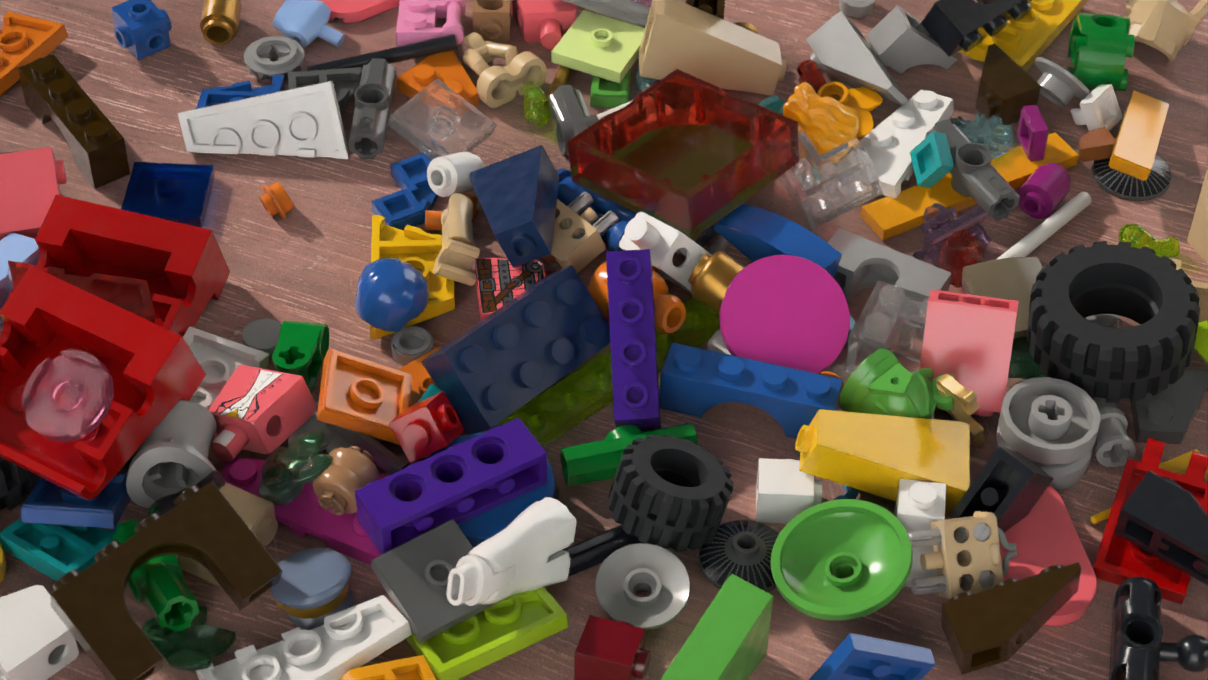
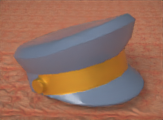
(313, 586)

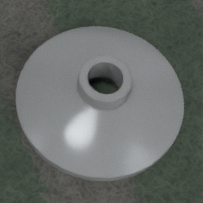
(648, 569)

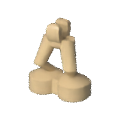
(496, 83)

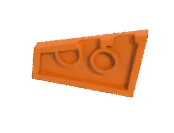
(24, 41)

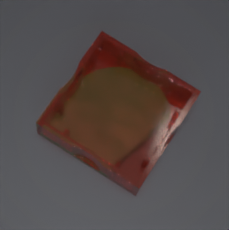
(684, 152)

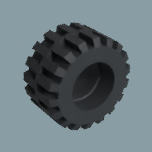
(670, 492)

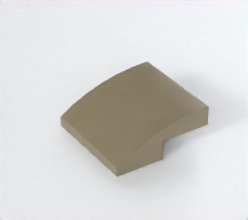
(1007, 280)

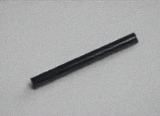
(394, 54)

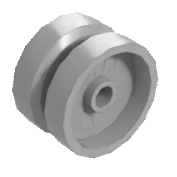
(1050, 426)

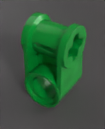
(302, 350)

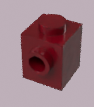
(611, 651)

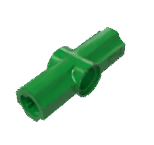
(601, 458)
(161, 586)

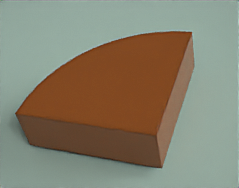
(1096, 145)

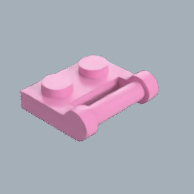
(418, 20)

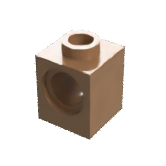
(492, 19)

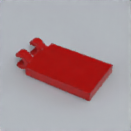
(1121, 559)

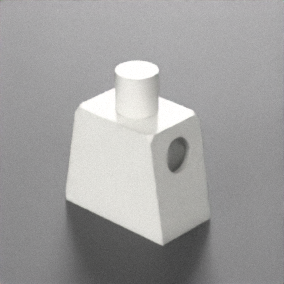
(663, 242)
(33, 636)

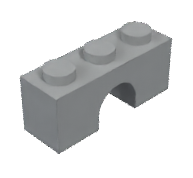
(868, 261)

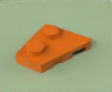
(444, 67)

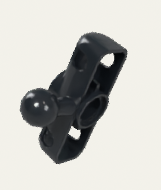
(1140, 621)

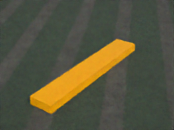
(895, 216)

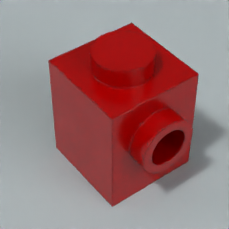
(426, 426)

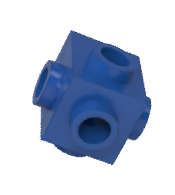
(141, 27)

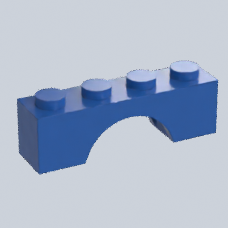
(704, 378)

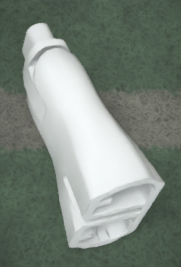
(517, 558)

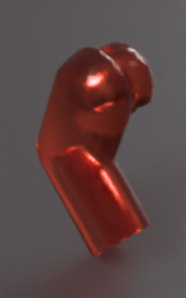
(809, 73)

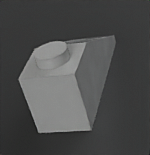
(850, 58)

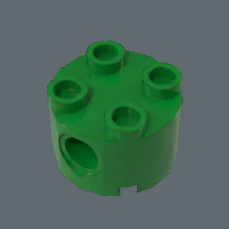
(1099, 50)

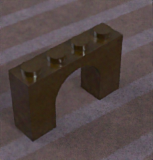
(198, 528)

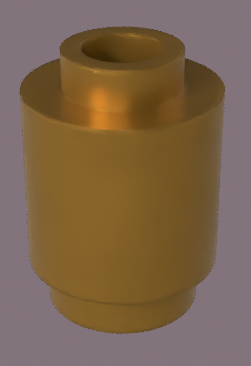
(220, 20)

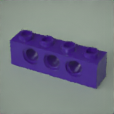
(633, 339)
(452, 485)

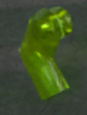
(533, 104)
(1140, 237)

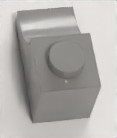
(905, 43)

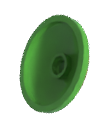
(836, 542)

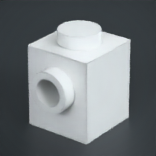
(784, 490)

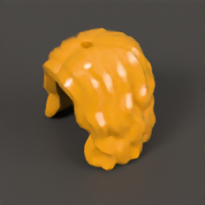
(821, 118)

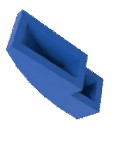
(764, 234)

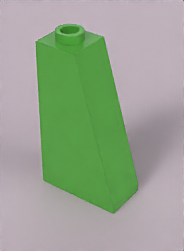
(728, 637)

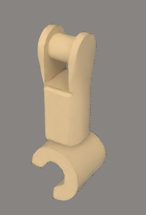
(457, 249)

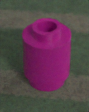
(1044, 190)

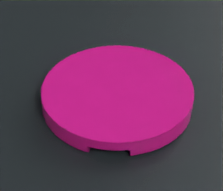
(785, 314)

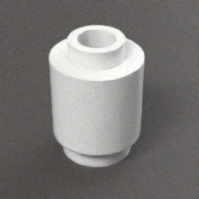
(451, 173)

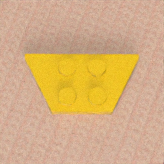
(421, 251)

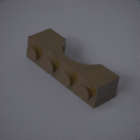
(91, 137)

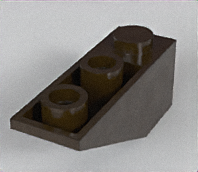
(999, 621)

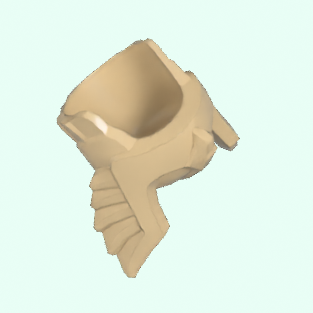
(1164, 23)

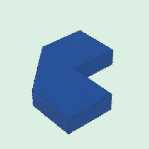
(415, 197)

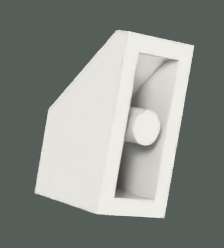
(915, 508)

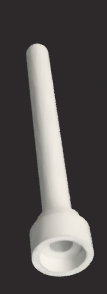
(1046, 228)

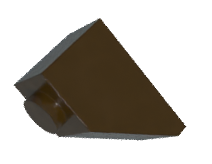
(1004, 87)

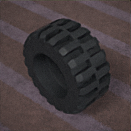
(1121, 283)

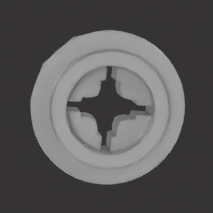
(259, 56)

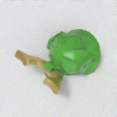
(888, 388)

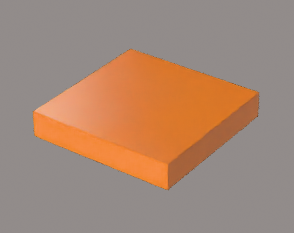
(362, 395)

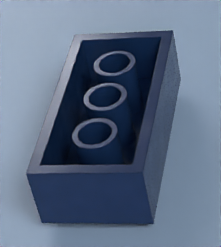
(519, 350)

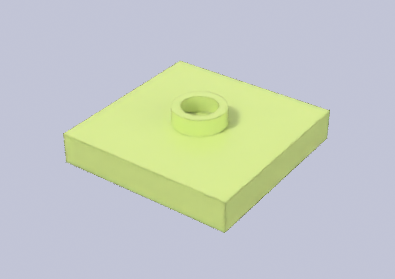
(599, 46)

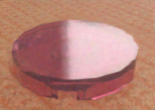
(68, 396)

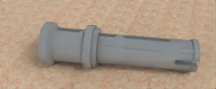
(1112, 440)

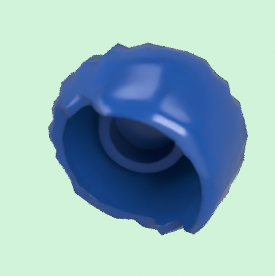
(390, 294)

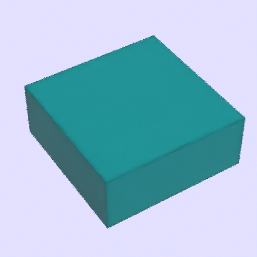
(931, 159)

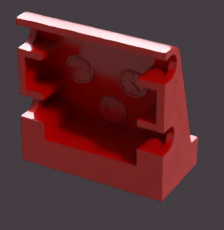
(175, 258)
(147, 365)

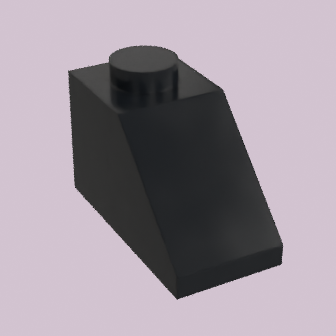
(1005, 486)

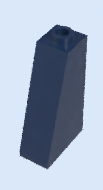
(520, 203)

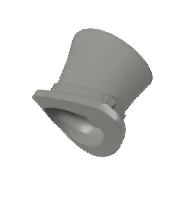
(173, 454)

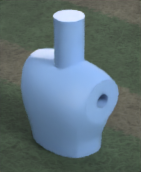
(306, 21)

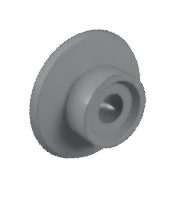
(1059, 84)

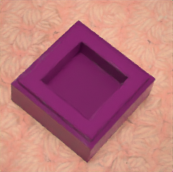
(1032, 133)

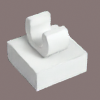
(1098, 109)

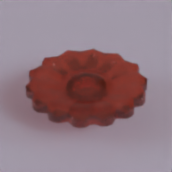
(960, 251)

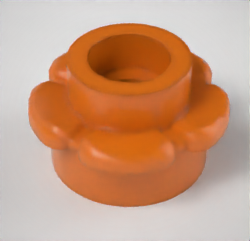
(276, 200)

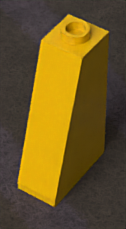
(878, 450)

